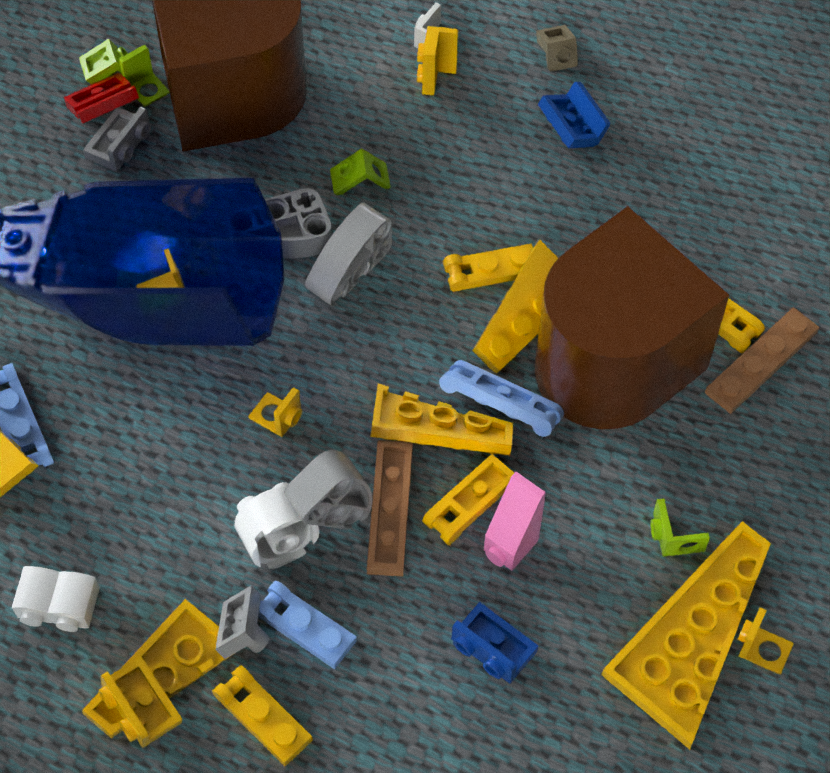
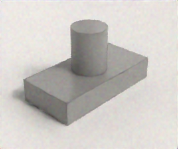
(239, 624)

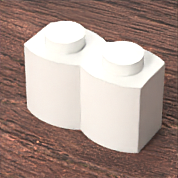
(55, 598)

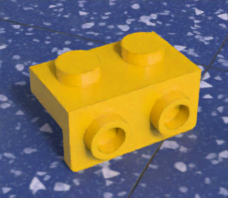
(438, 55)
(140, 701)

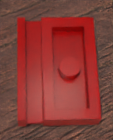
(101, 97)

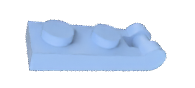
(306, 625)

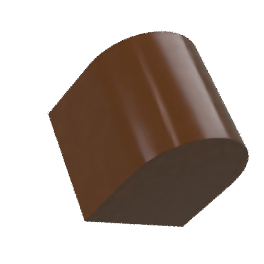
(231, 67)
(624, 325)

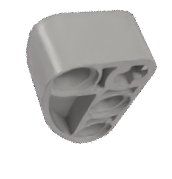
(300, 218)
(350, 252)
(330, 492)

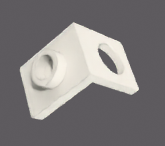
(431, 18)

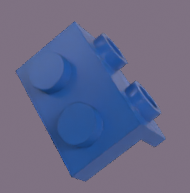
(575, 117)
(493, 643)

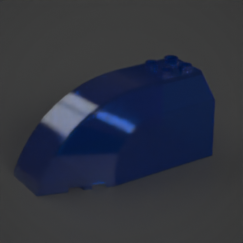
(96, 244)

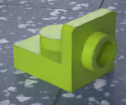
(101, 61)

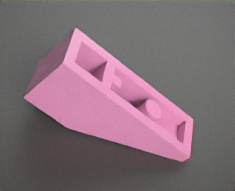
(515, 523)

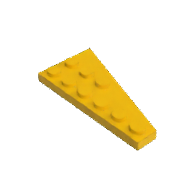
(682, 648)

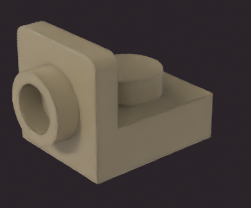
(559, 47)

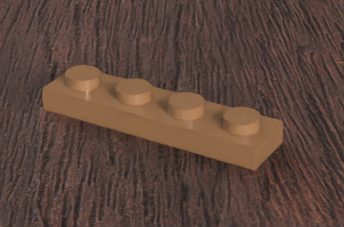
(761, 360)
(390, 508)

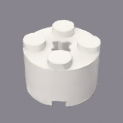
(273, 528)

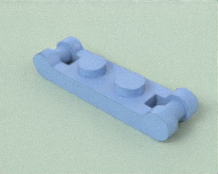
(502, 396)
(18, 419)

